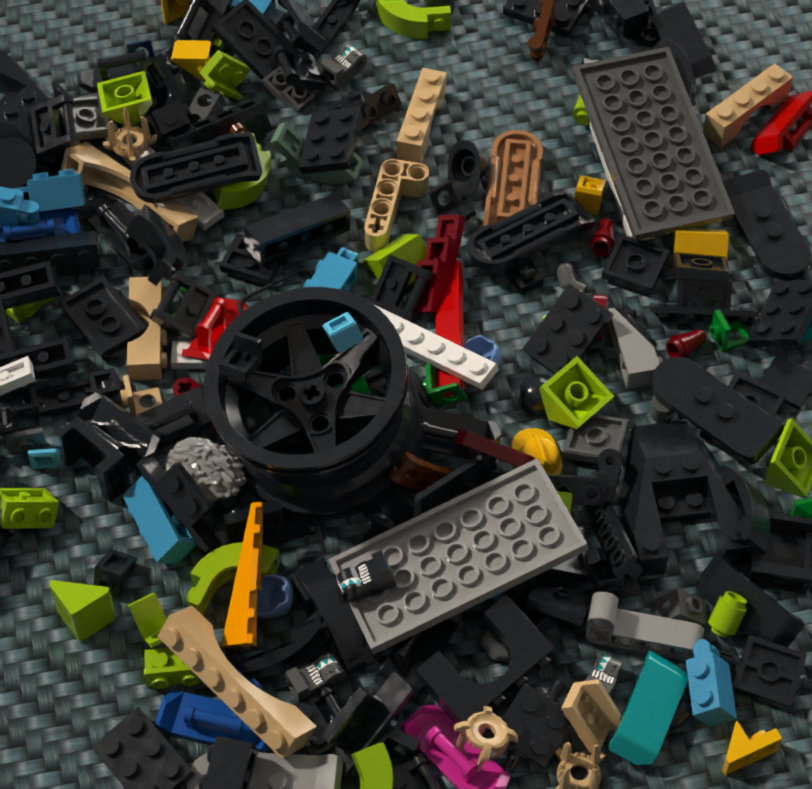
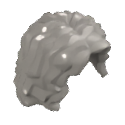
(210, 465)

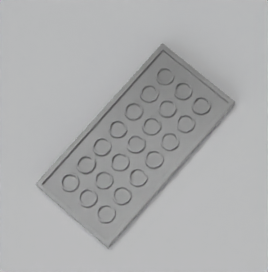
(464, 553)

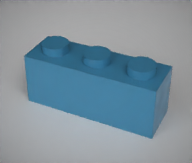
(158, 524)

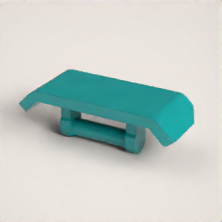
(649, 711)

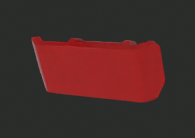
(775, 132)
(220, 316)

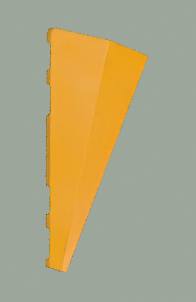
(242, 614)

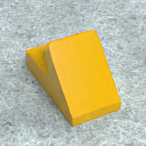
(191, 55)
(589, 193)
(745, 751)

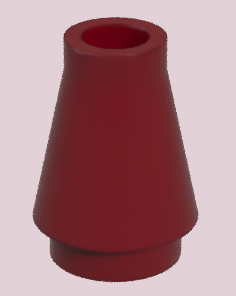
(603, 239)
(685, 344)

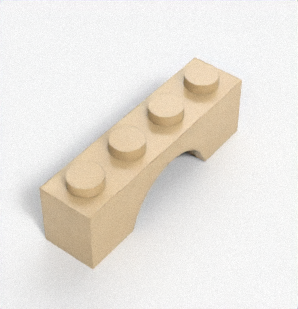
(729, 116)
(415, 130)
(146, 353)

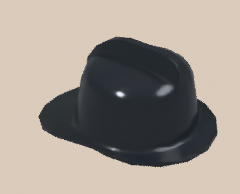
(465, 169)

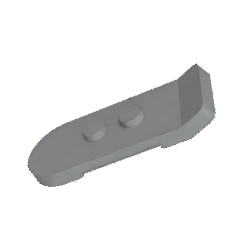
(286, 773)

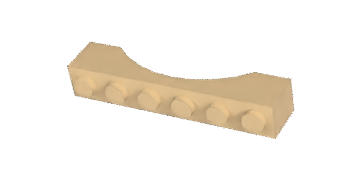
(107, 174)
(273, 720)

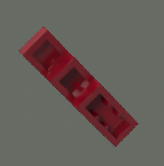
(440, 260)

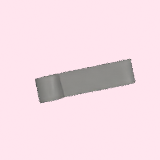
(639, 631)

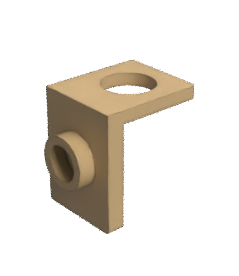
(133, 399)

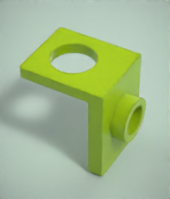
(148, 618)

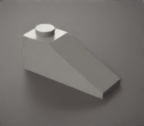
(633, 351)

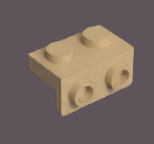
(591, 712)

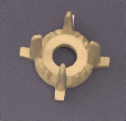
(131, 150)
(475, 727)
(569, 761)

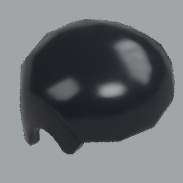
(530, 394)

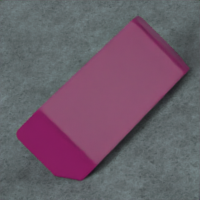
(439, 742)

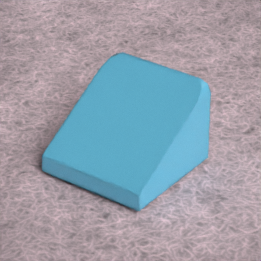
(343, 332)
(44, 458)

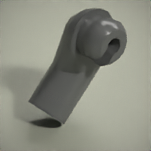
(566, 275)
(493, 647)

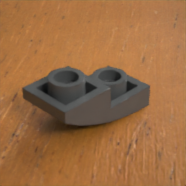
(290, 95)

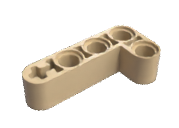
(394, 180)

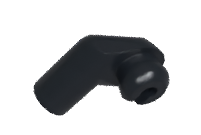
(630, 314)
(681, 714)

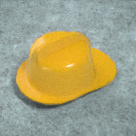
(541, 446)

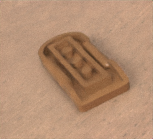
(513, 175)

